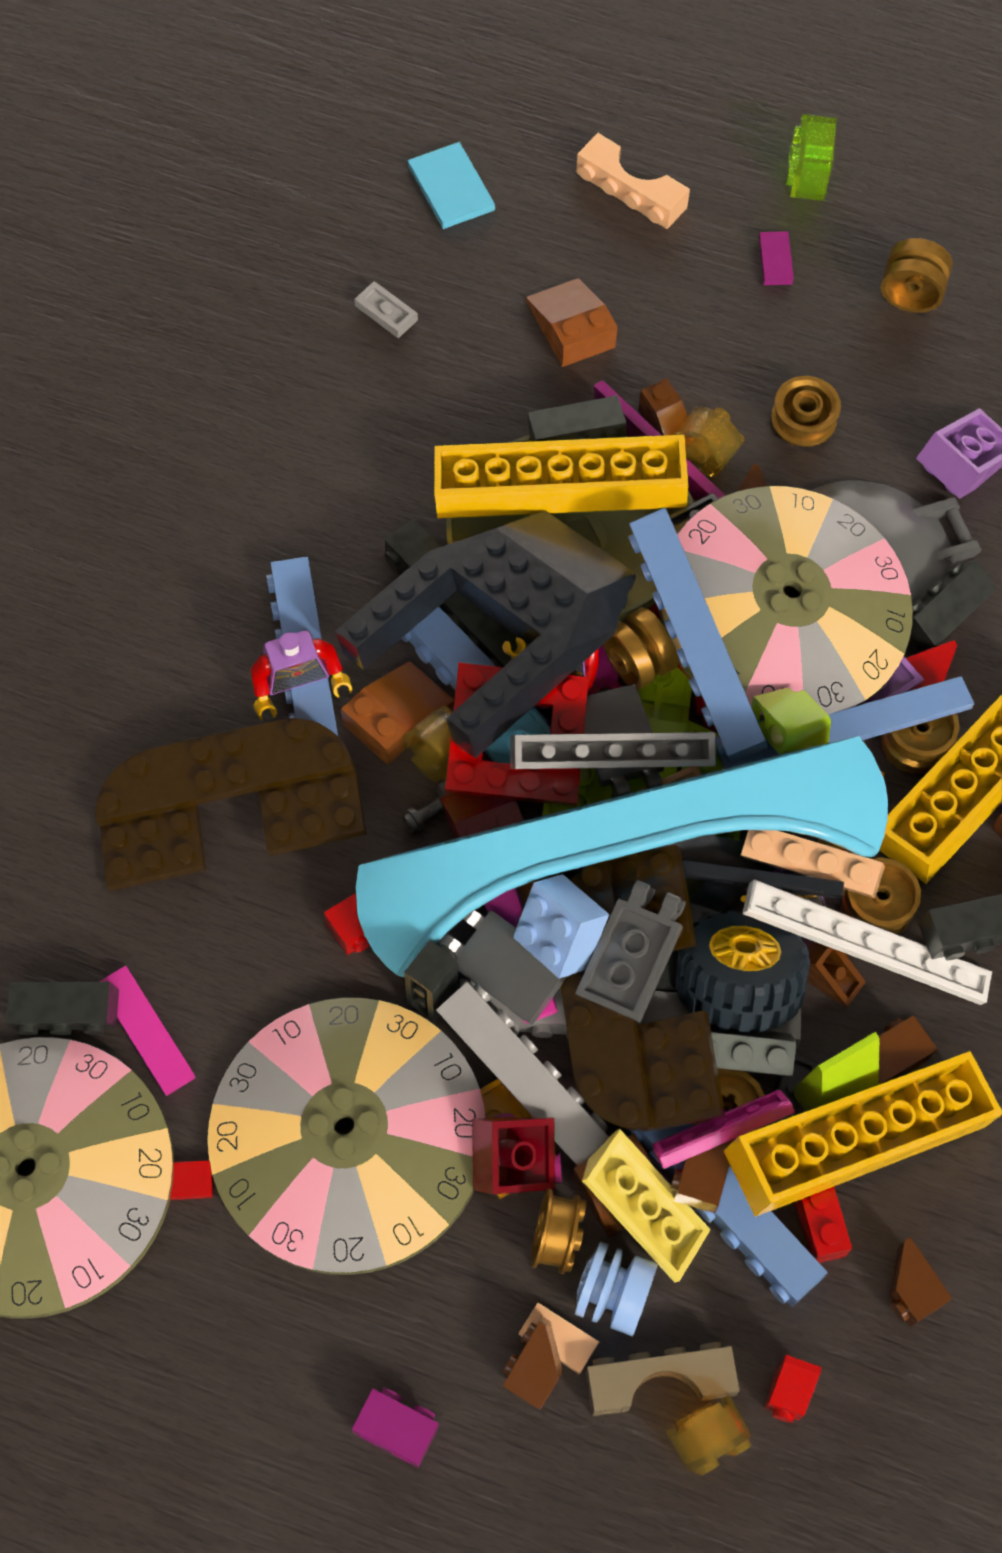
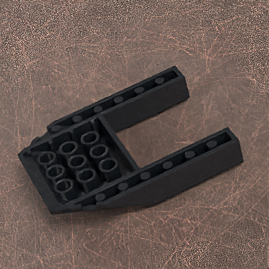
(529, 578)

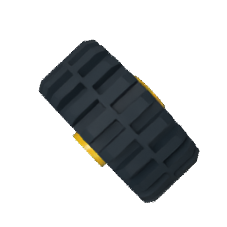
(743, 973)

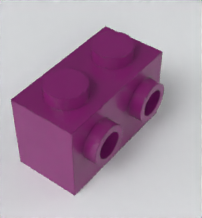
(396, 1427)

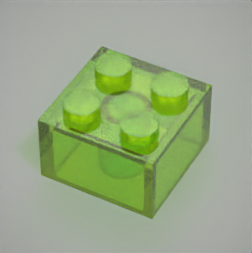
(811, 157)

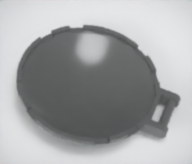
(908, 528)

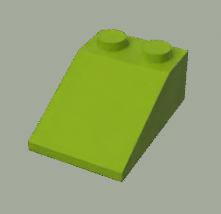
(841, 1075)

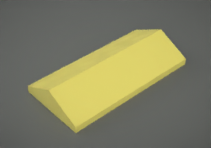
(645, 1204)

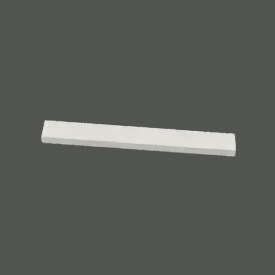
(865, 942)

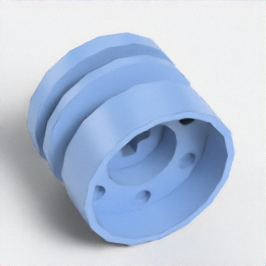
(615, 1288)

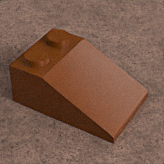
(573, 321)
(391, 708)

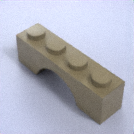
(707, 1372)

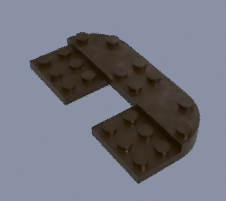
(153, 797)
(652, 1071)

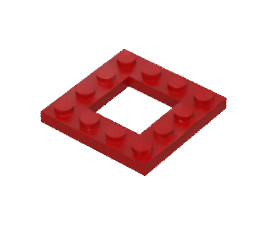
(496, 779)

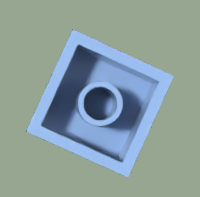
(560, 926)

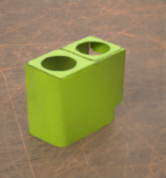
(793, 720)

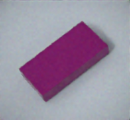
(776, 258)

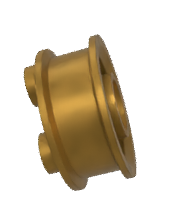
(821, 408)
(558, 1231)

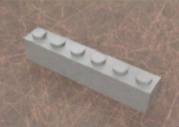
(612, 750)
(521, 1072)

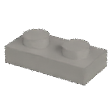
(386, 309)

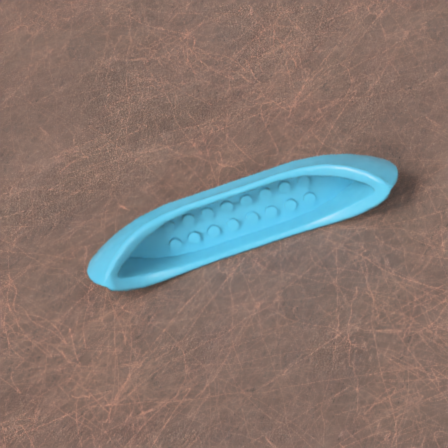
(814, 791)

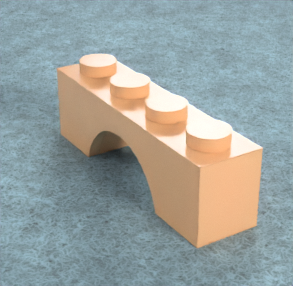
(657, 199)
(813, 860)

